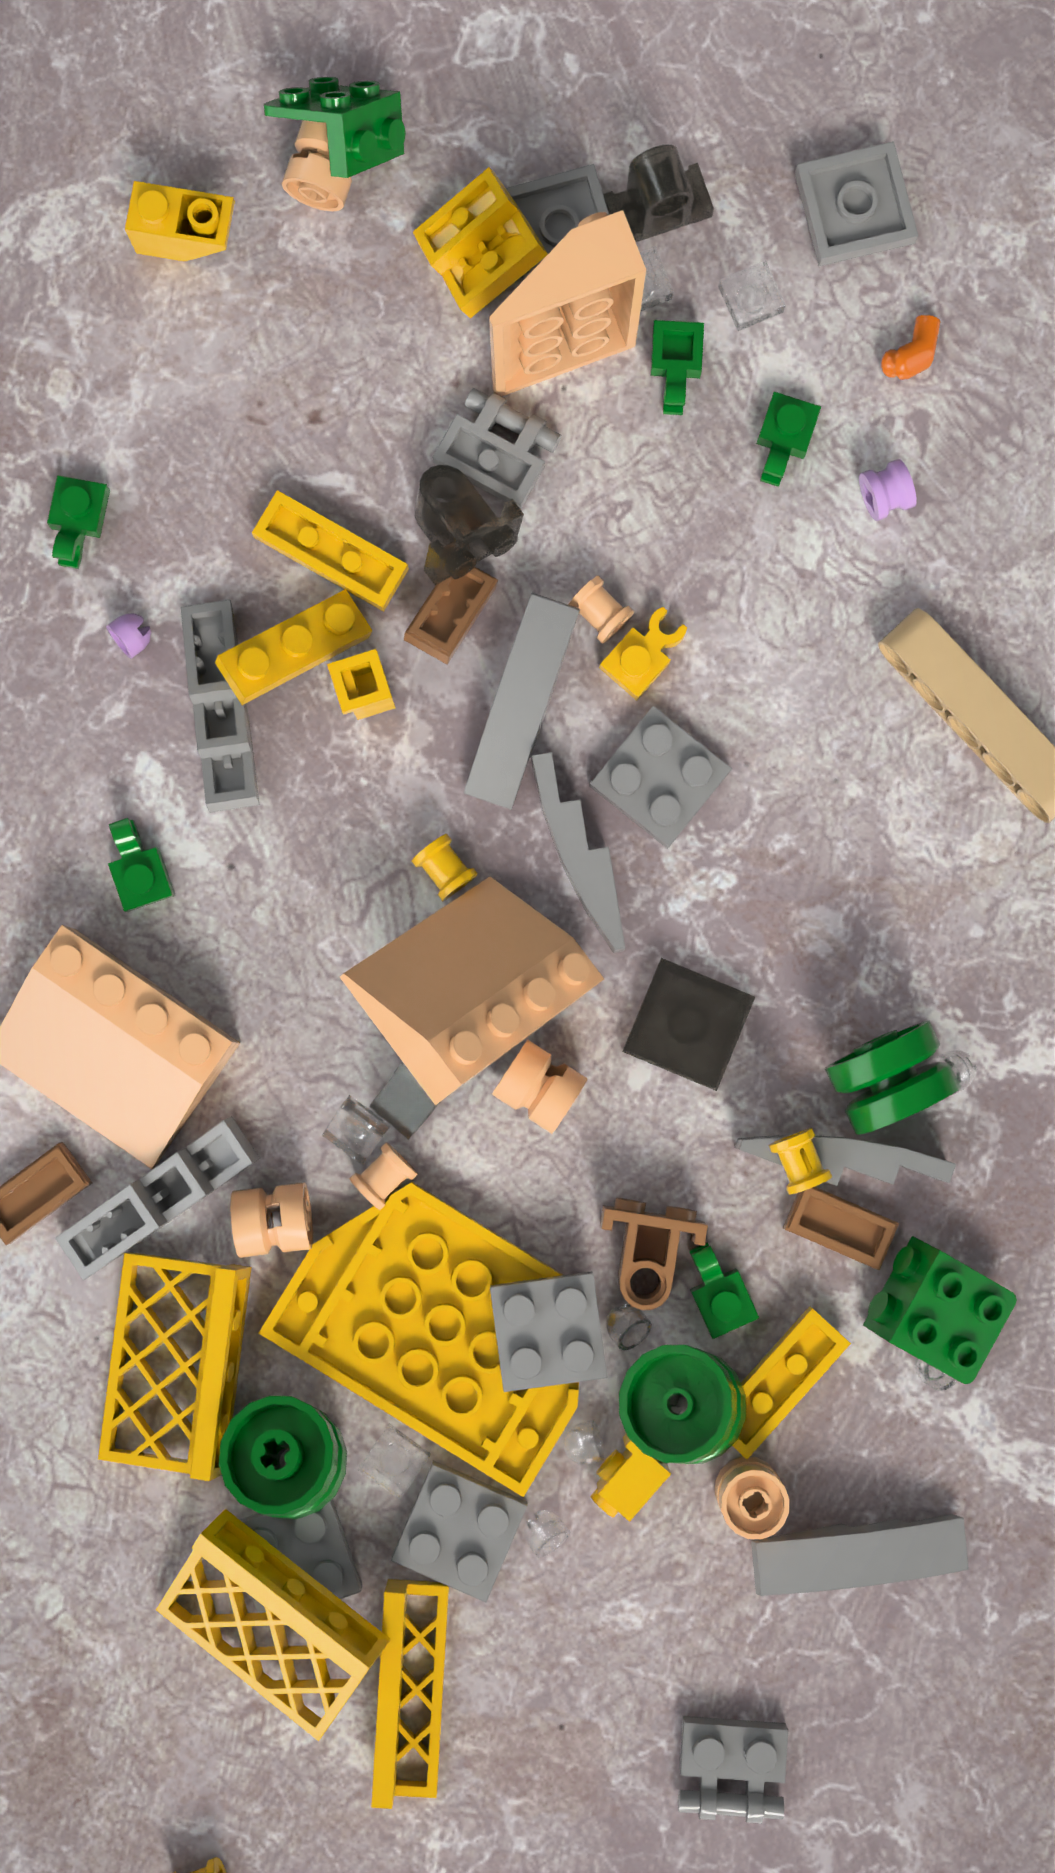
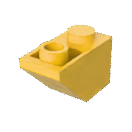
(177, 221)

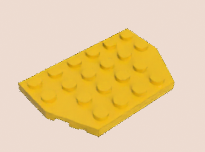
(408, 1323)

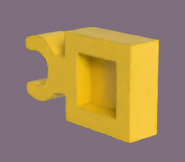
(639, 659)

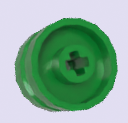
(894, 1082)
(651, 1410)
(253, 1451)

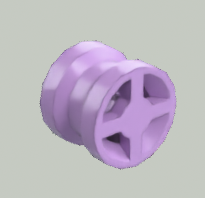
(887, 489)

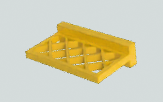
(217, 1368)
(289, 1599)

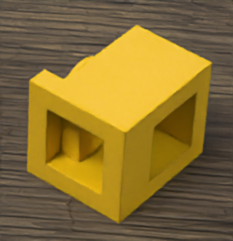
(361, 685)
(628, 1481)

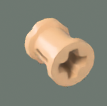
(601, 609)
(383, 1176)

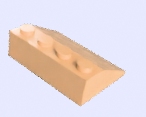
(571, 307)
(470, 985)
(111, 1045)

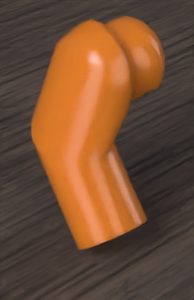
(916, 355)

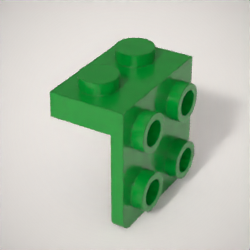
(359, 118)
(940, 1310)

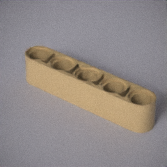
(975, 709)

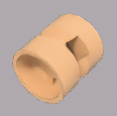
(309, 173)
(539, 1086)
(253, 1220)
(751, 1497)

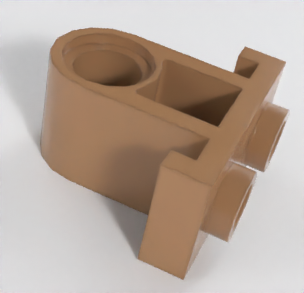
(650, 1243)

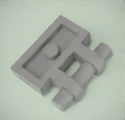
(491, 461)
(736, 1752)

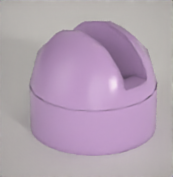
(127, 636)

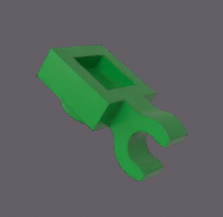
(676, 356)
(786, 432)
(76, 512)
(140, 874)
(721, 1296)

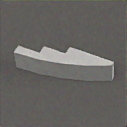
(521, 700)
(219, 717)
(586, 869)
(862, 1156)
(157, 1198)
(859, 1555)

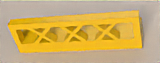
(390, 1702)

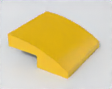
(479, 243)

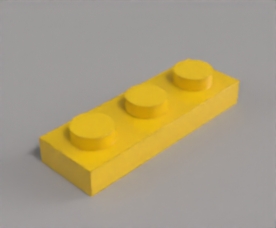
(330, 550)
(293, 647)
(787, 1376)

